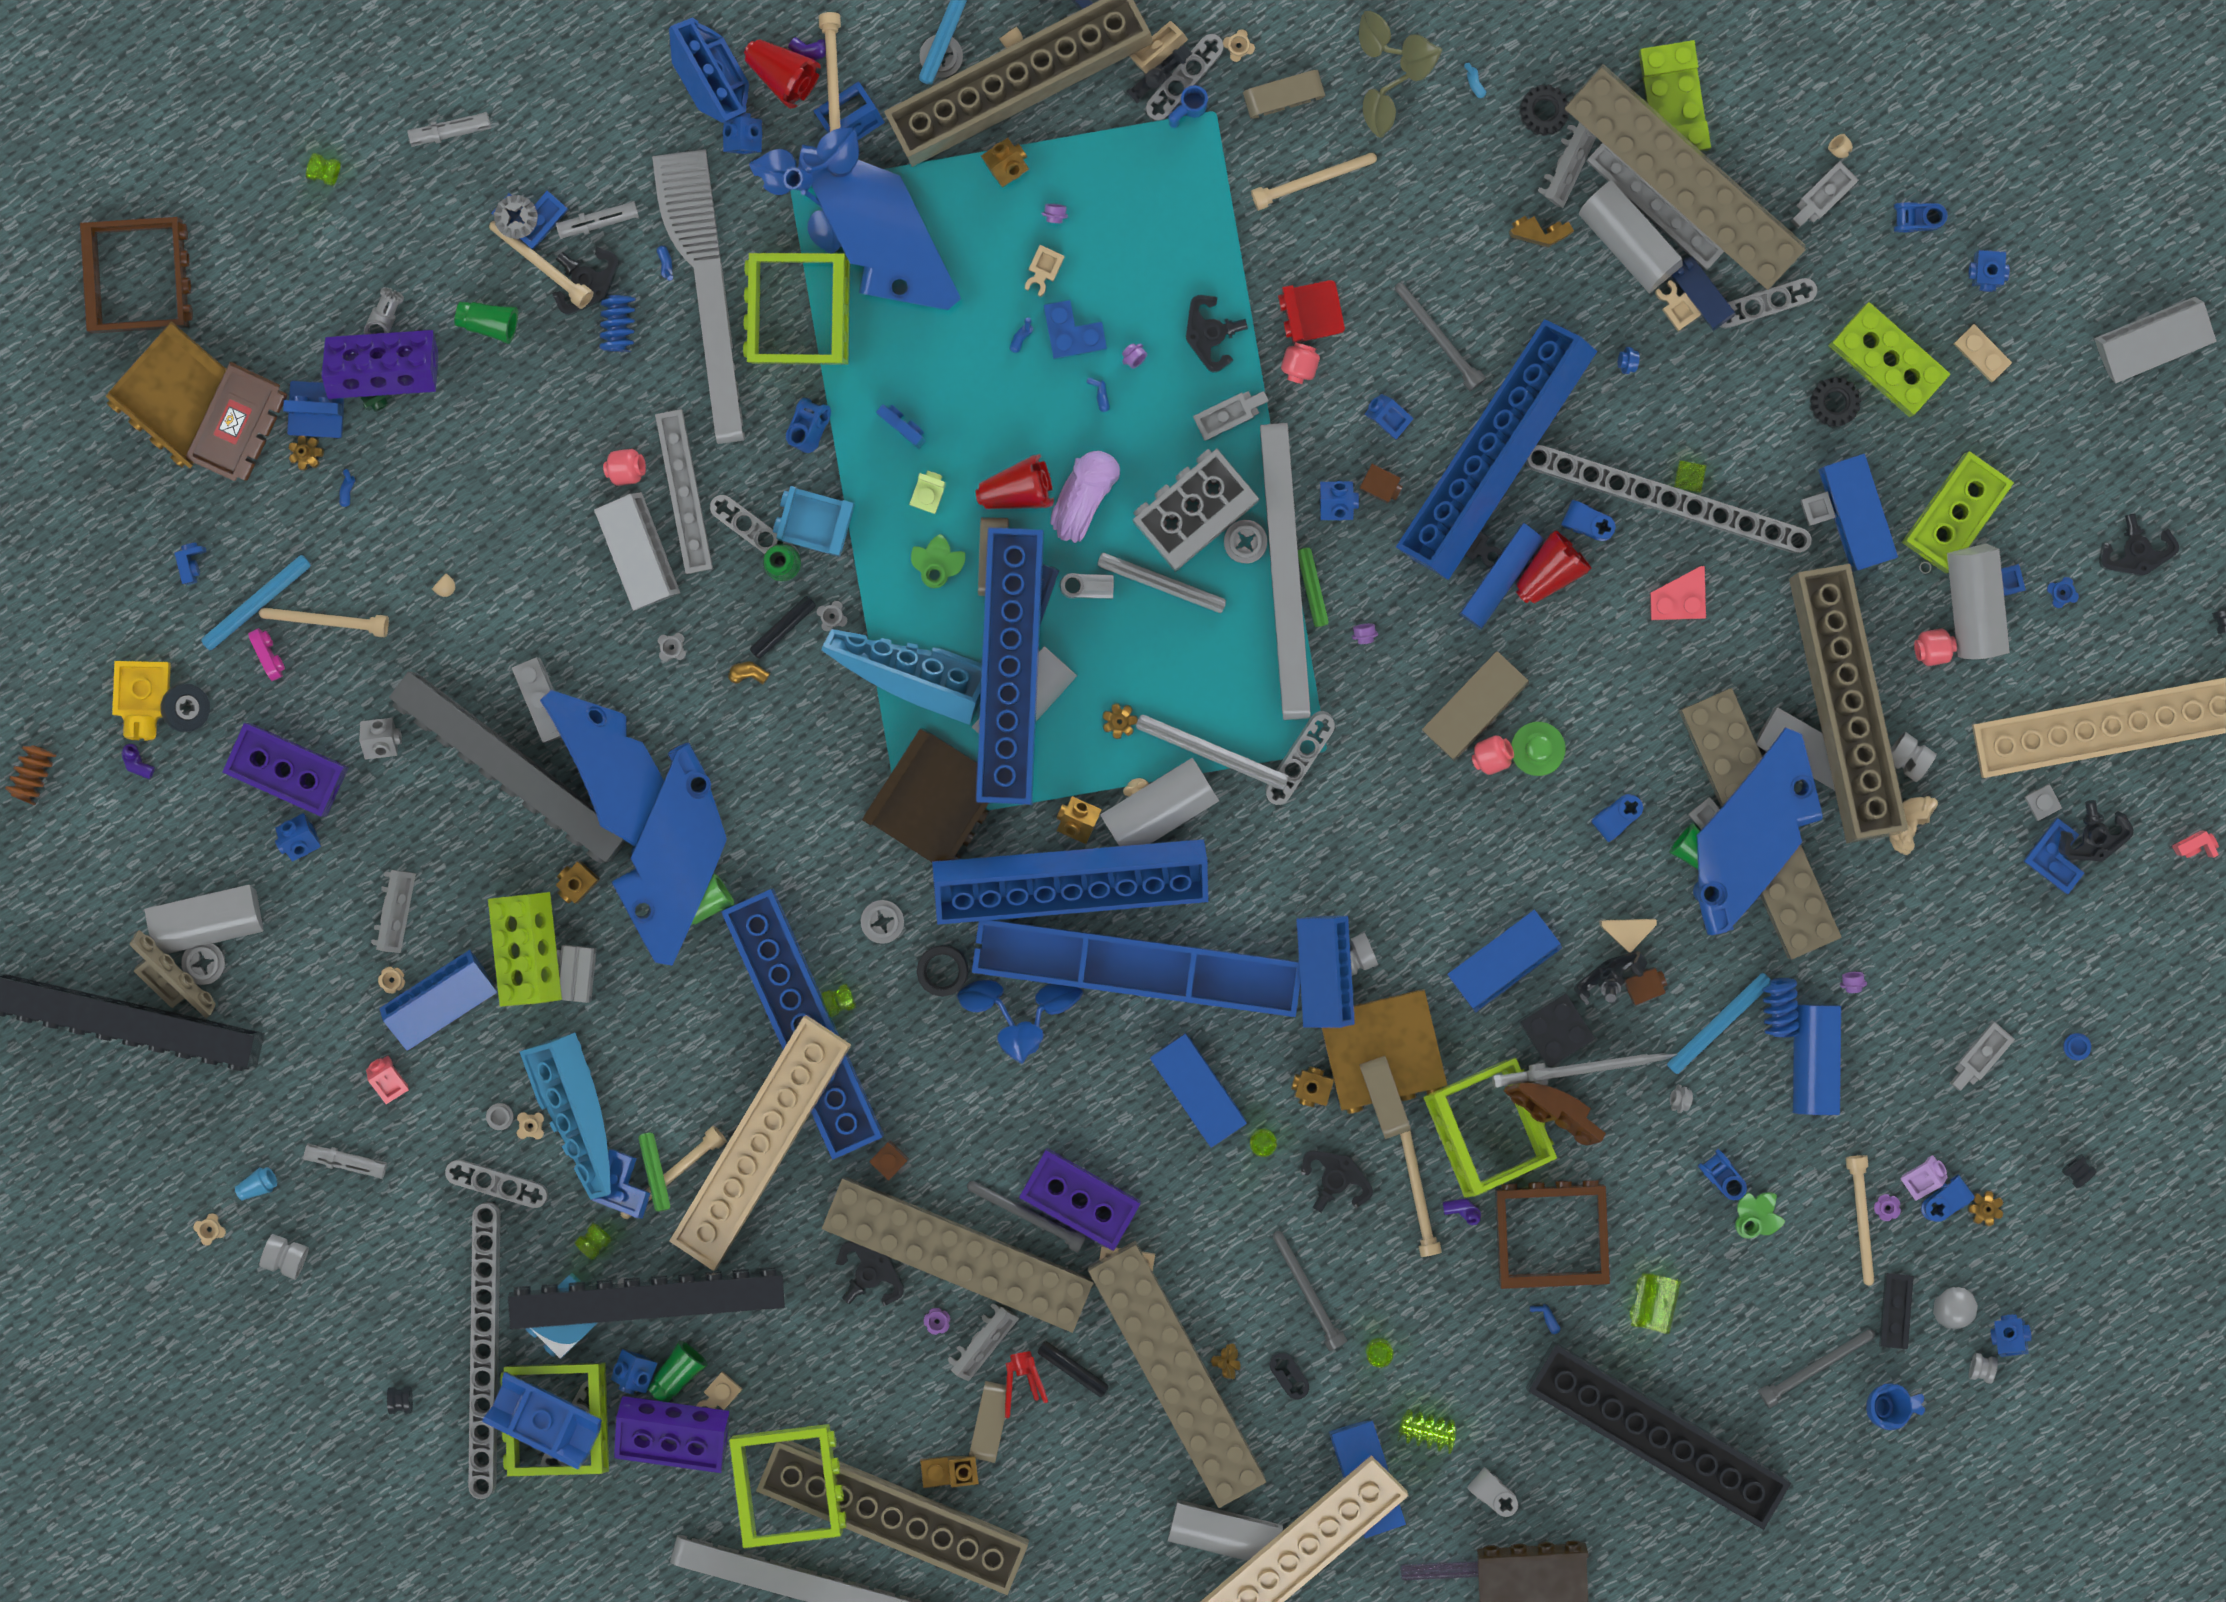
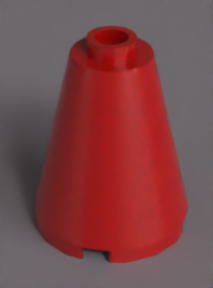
(782, 70)
(1018, 487)
(1551, 569)

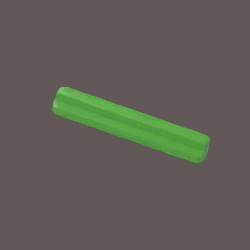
(1312, 587)
(654, 1172)

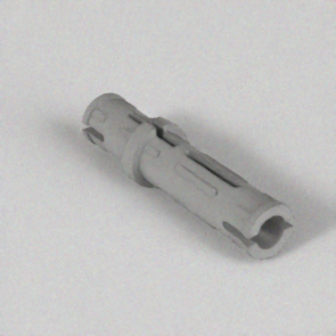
(439, 131)
(565, 228)
(346, 1161)

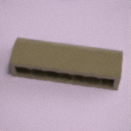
(1475, 706)

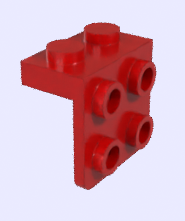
(1311, 311)

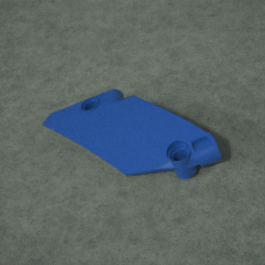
(882, 232)
(612, 766)
(1755, 833)
(673, 858)

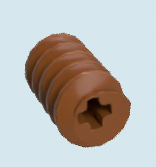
(30, 773)

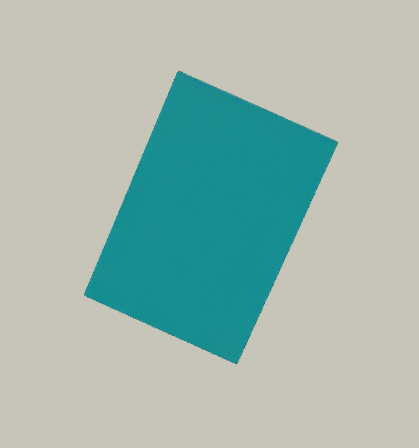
(1138, 243)

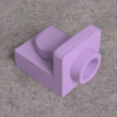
(1925, 1178)

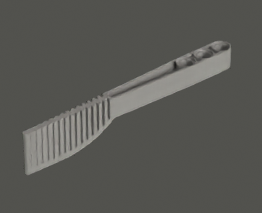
(690, 220)

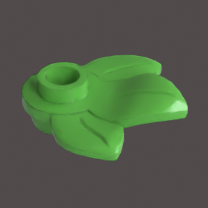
(937, 557)
(1760, 1212)

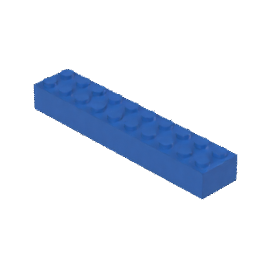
(1496, 449)
(1010, 666)
(1070, 881)
(789, 995)

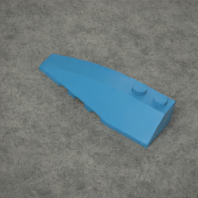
(923, 677)
(568, 1092)

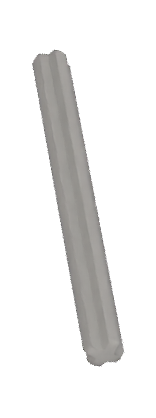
(1212, 752)

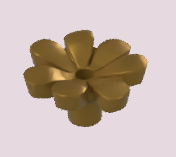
(309, 454)
(1124, 715)
(1980, 1206)
(1227, 1361)

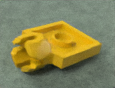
(138, 696)

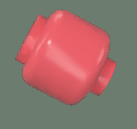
(1300, 362)
(624, 467)
(1935, 647)
(1493, 755)

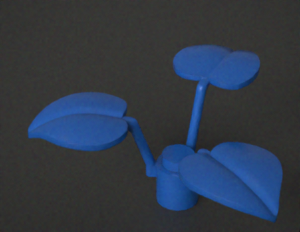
(780, 174)
(1025, 1037)

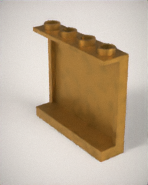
(169, 391)
(1391, 1028)

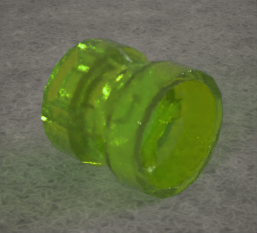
(323, 169)
(844, 998)
(1262, 1146)
(593, 1241)
(1377, 1356)

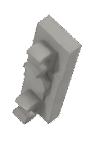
(1569, 165)
(394, 911)
(983, 1343)

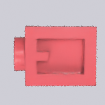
(2192, 844)
(386, 1079)

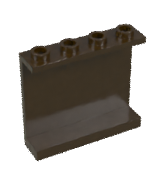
(930, 799)
(1533, 1573)

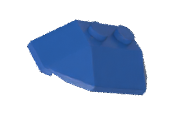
(708, 70)

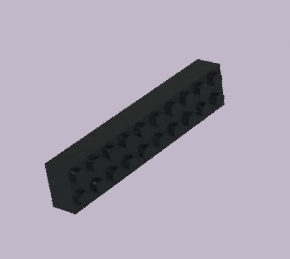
(129, 1022)
(646, 1299)
(1658, 1435)

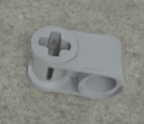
(1490, 1490)

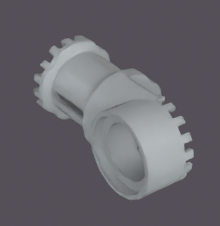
(382, 315)

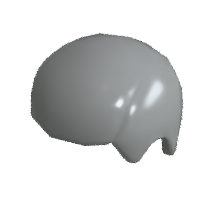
(1955, 1308)

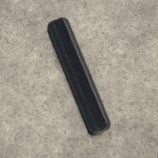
(782, 627)
(1073, 1369)

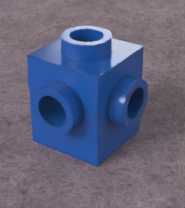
(742, 135)
(1996, 263)
(1338, 500)
(297, 837)
(2015, 1345)
(633, 1372)

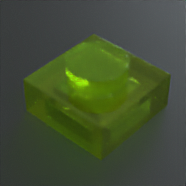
(1689, 476)

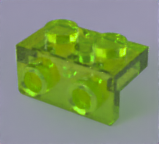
(1655, 1302)

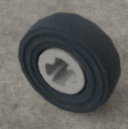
(179, 695)

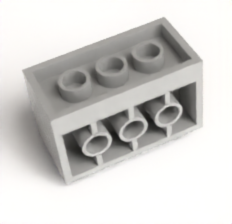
(1197, 528)

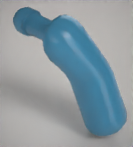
(1473, 79)

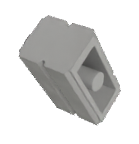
(576, 972)

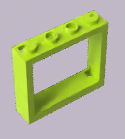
(840, 309)
(1455, 1145)
(597, 1407)
(743, 1490)

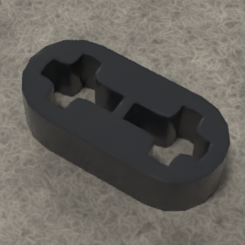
(1284, 1380)

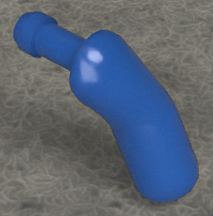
(666, 266)
(1020, 335)
(1102, 399)
(344, 494)
(1550, 1320)

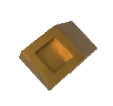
(1530, 231)
(949, 1471)

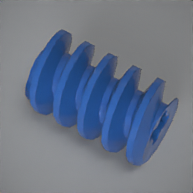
(616, 323)
(1782, 1007)

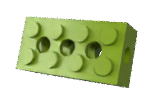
(1907, 354)
(1954, 492)
(524, 949)

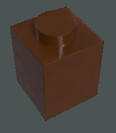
(1381, 484)
(1646, 986)
(889, 1160)

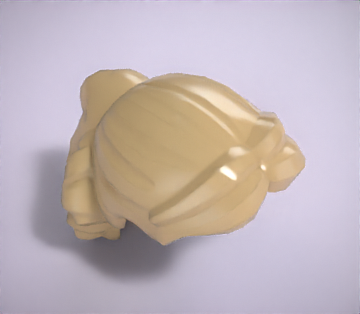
(1917, 812)

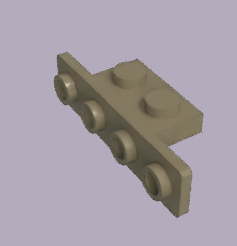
(166, 978)

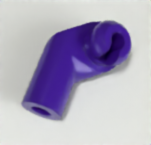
(814, 50)
(133, 762)
(1465, 1208)

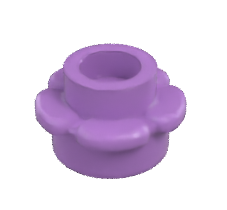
(1055, 213)
(1134, 355)
(1364, 633)
(1853, 982)
(1883, 1201)
(929, 1321)

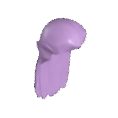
(1082, 493)

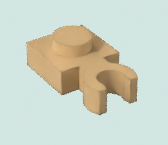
(1045, 266)
(1679, 309)
(720, 1392)

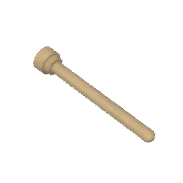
(830, 23)
(1263, 197)
(579, 294)
(377, 625)
(712, 1139)
(1858, 1167)
(1429, 1244)

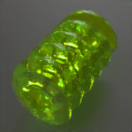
(1427, 1430)

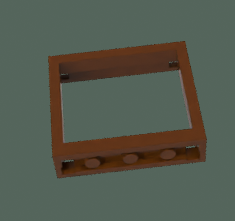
(91, 273)
(1538, 1189)

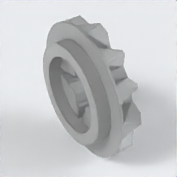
(951, 63)
(516, 229)
(1247, 529)
(871, 914)
(215, 969)

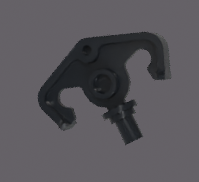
(1159, 74)
(596, 281)
(1205, 334)
(2138, 551)
(2097, 841)
(1610, 976)
(1338, 1174)
(871, 1271)

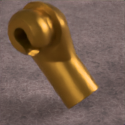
(745, 670)

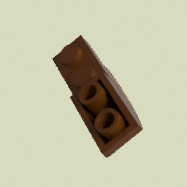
(1552, 1104)

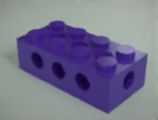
(380, 364)
(268, 777)
(1078, 1180)
(671, 1434)

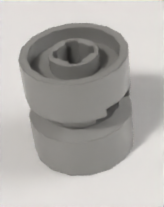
(1911, 757)
(1361, 954)
(282, 1256)

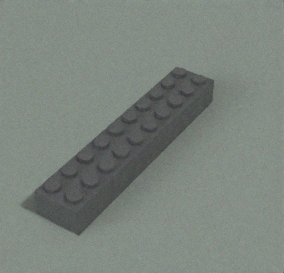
(505, 763)

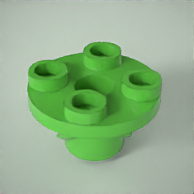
(1538, 748)

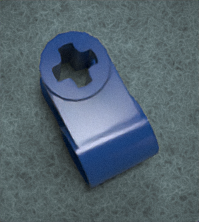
(1913, 217)
(809, 424)
(1583, 521)
(1613, 820)
(1723, 1174)
(1949, 1197)

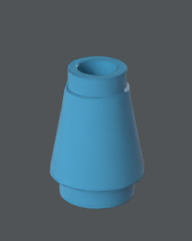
(258, 1183)

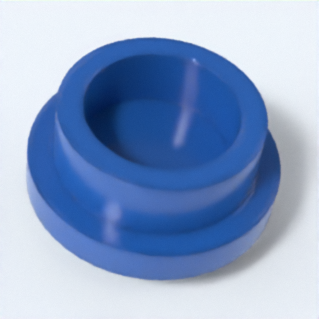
(1628, 360)
(2077, 1046)

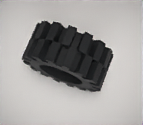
(1544, 126)
(1851, 397)

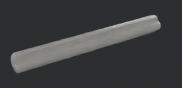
(1161, 582)

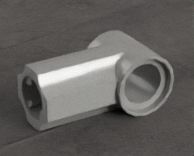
(1090, 586)

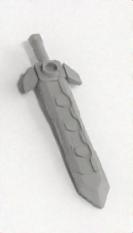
(1540, 1074)

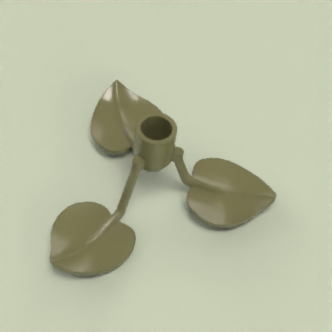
(1417, 60)

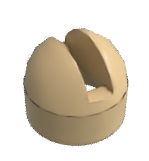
(1011, 38)
(1844, 146)
(445, 586)

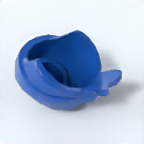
(1892, 1406)

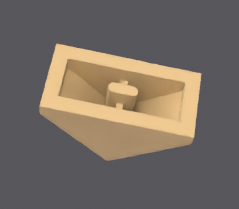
(1628, 932)

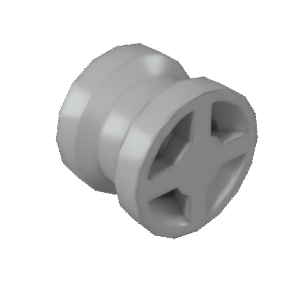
(1983, 1368)

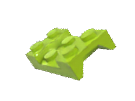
(1675, 89)

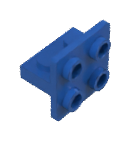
(312, 412)

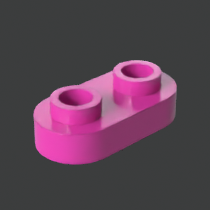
(272, 664)

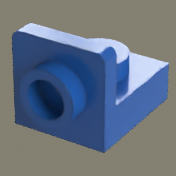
(1388, 415)
(187, 567)

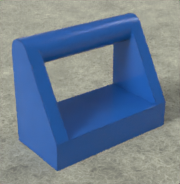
(862, 120)

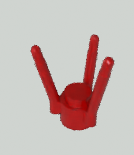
(1023, 1364)

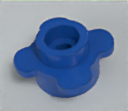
(2070, 593)

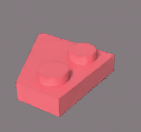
(1680, 598)

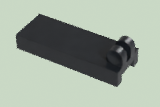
(1896, 1311)

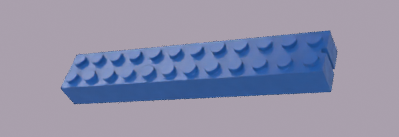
(1137, 967)

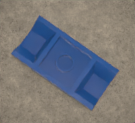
(543, 1421)

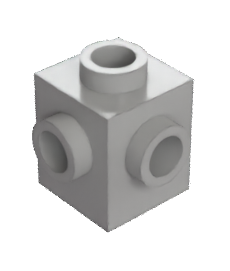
(379, 738)

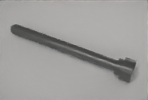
(1471, 376)
(1073, 1238)
(1333, 1336)
(1772, 1393)

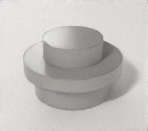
(499, 1116)

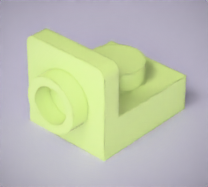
(928, 492)

